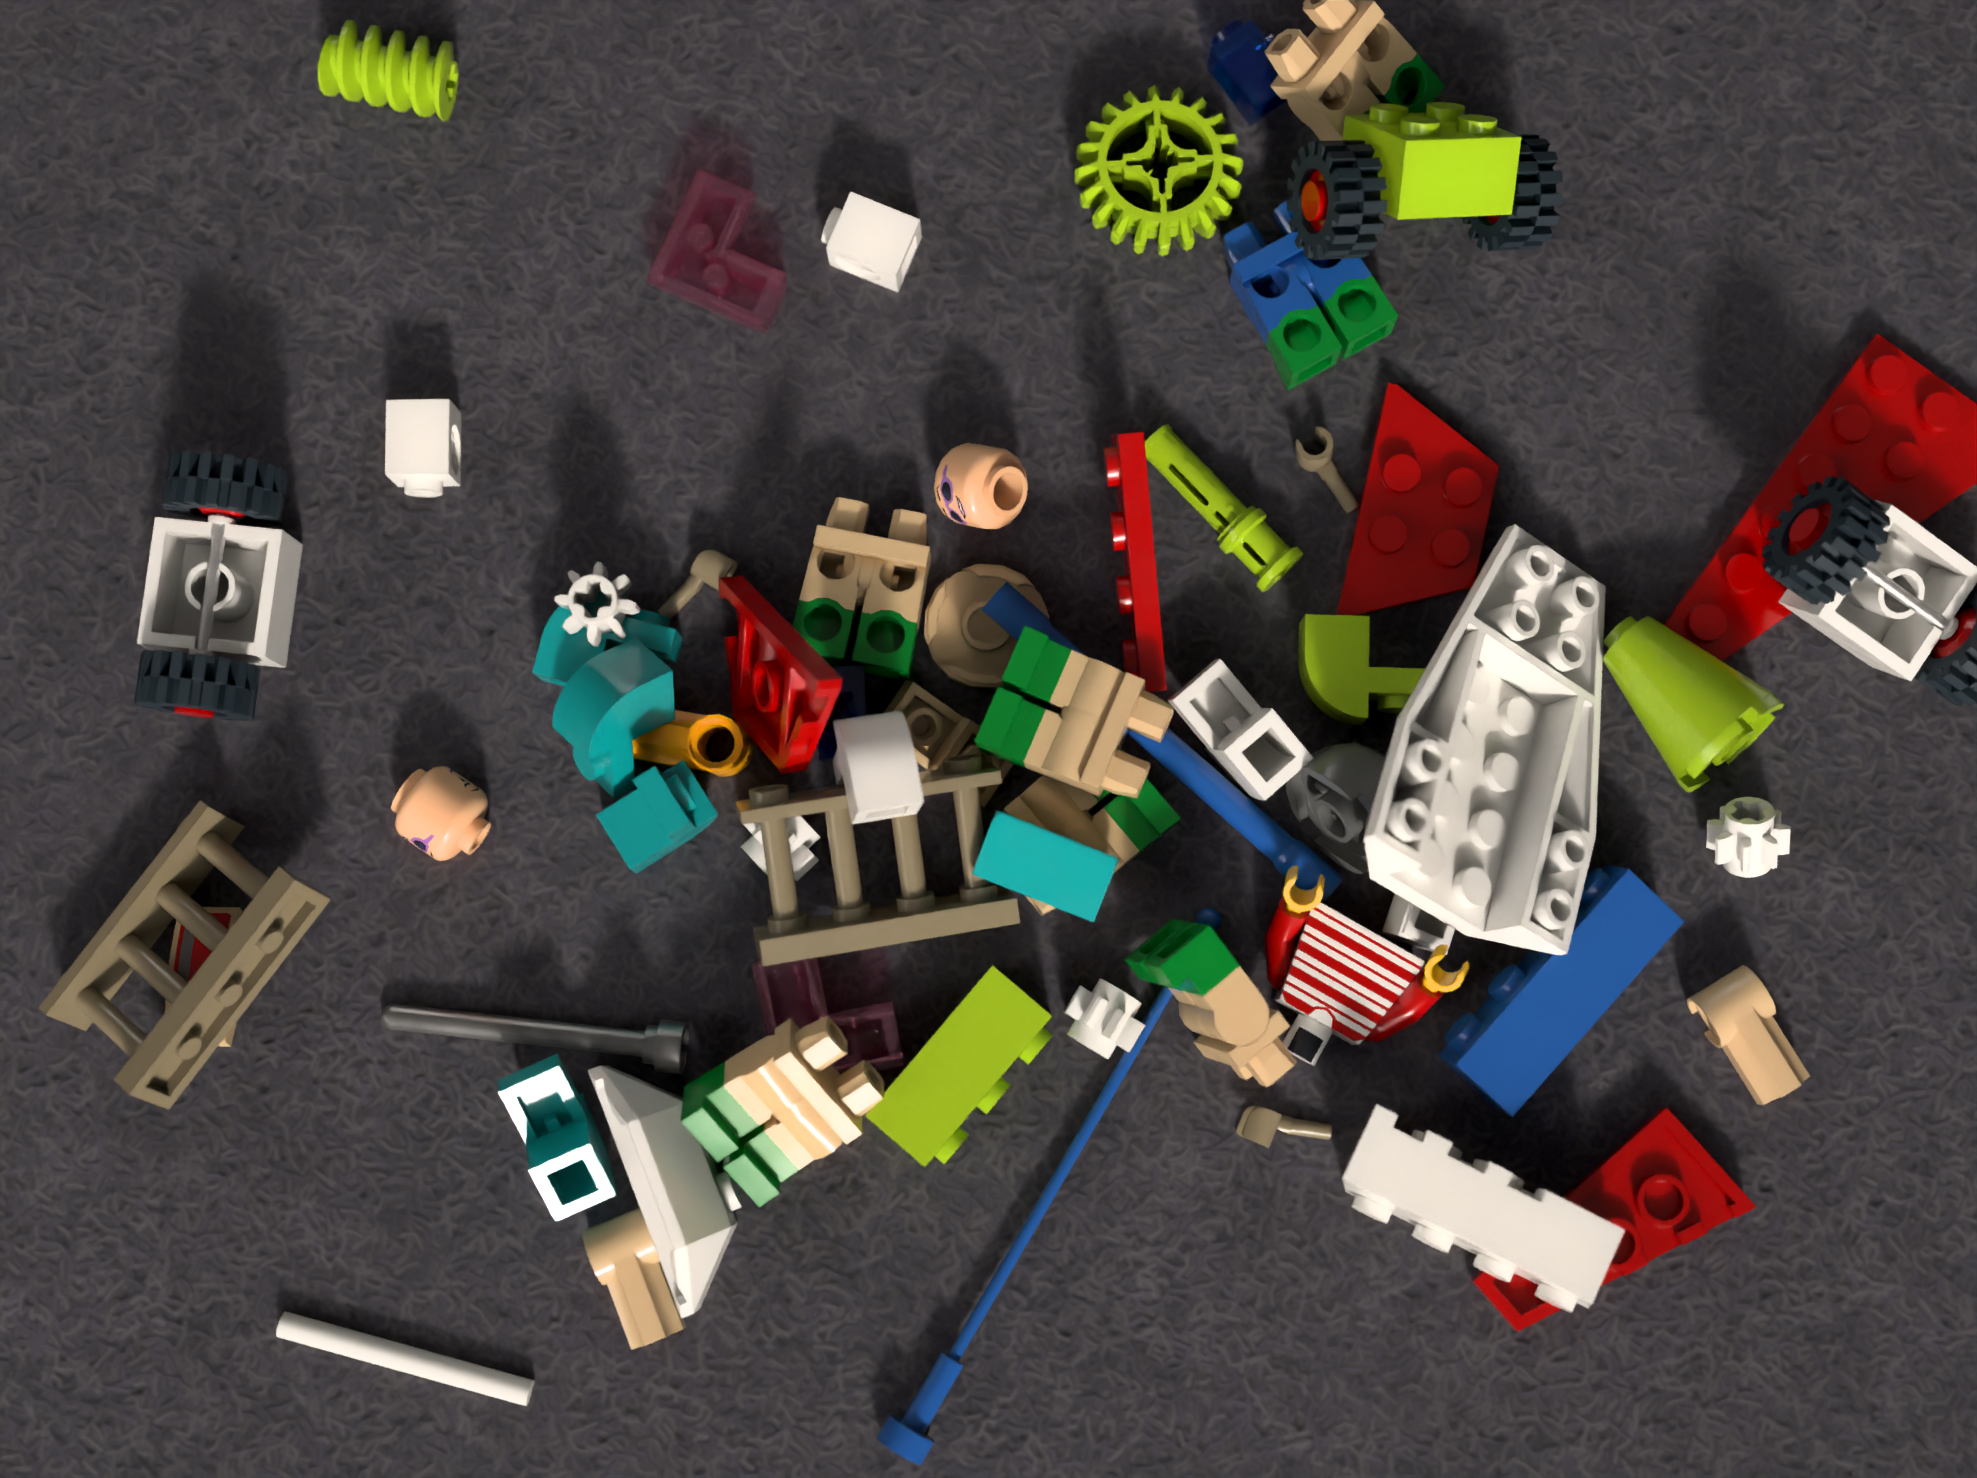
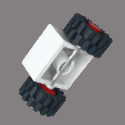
(1879, 586)
(216, 589)

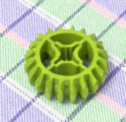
(1182, 165)

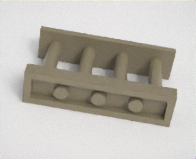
(853, 921)
(224, 984)

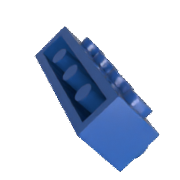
(1553, 999)

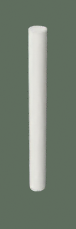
(405, 1358)

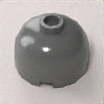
(1338, 797)

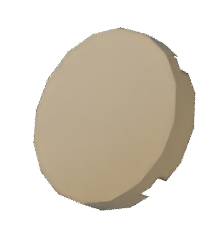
(977, 648)

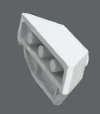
(673, 1180)

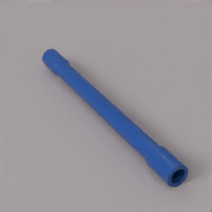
(1014, 612)

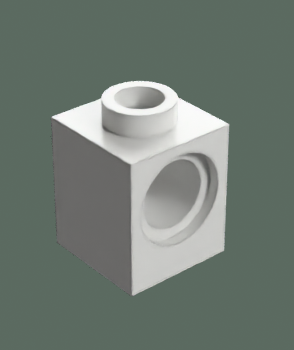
(871, 240)
(423, 445)

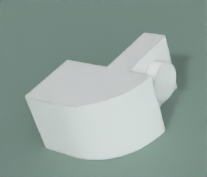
(1239, 734)
(877, 767)

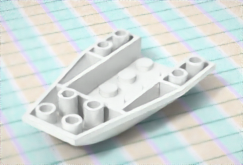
(1498, 756)

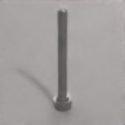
(655, 1045)

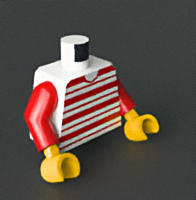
(1344, 975)

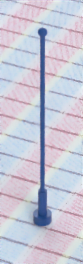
(908, 1434)

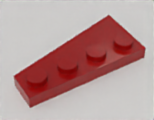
(1133, 534)
(1651, 1186)

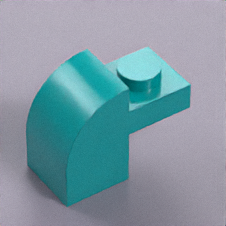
(565, 653)
(609, 706)
(657, 815)
(560, 1137)

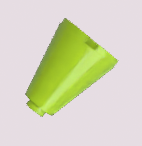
(1686, 698)

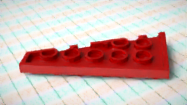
(1882, 429)

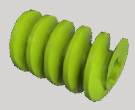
(389, 71)

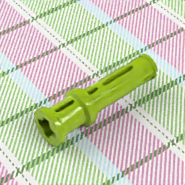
(1240, 528)

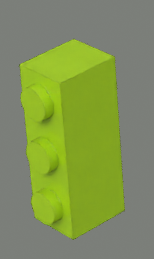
(961, 1068)

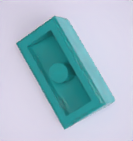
(1045, 866)

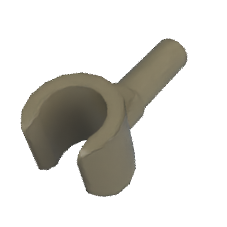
(1326, 468)
(707, 569)
(1260, 1126)

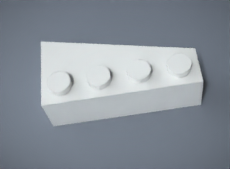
(1481, 1212)

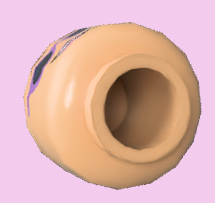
(980, 486)
(441, 813)

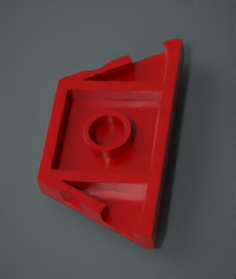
(1417, 512)
(776, 680)

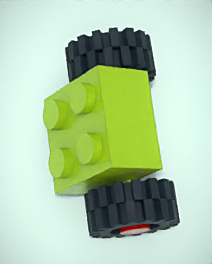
(1420, 170)

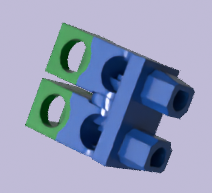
(1304, 305)

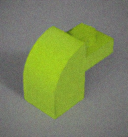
(1338, 671)

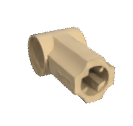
(1743, 1024)
(630, 1267)

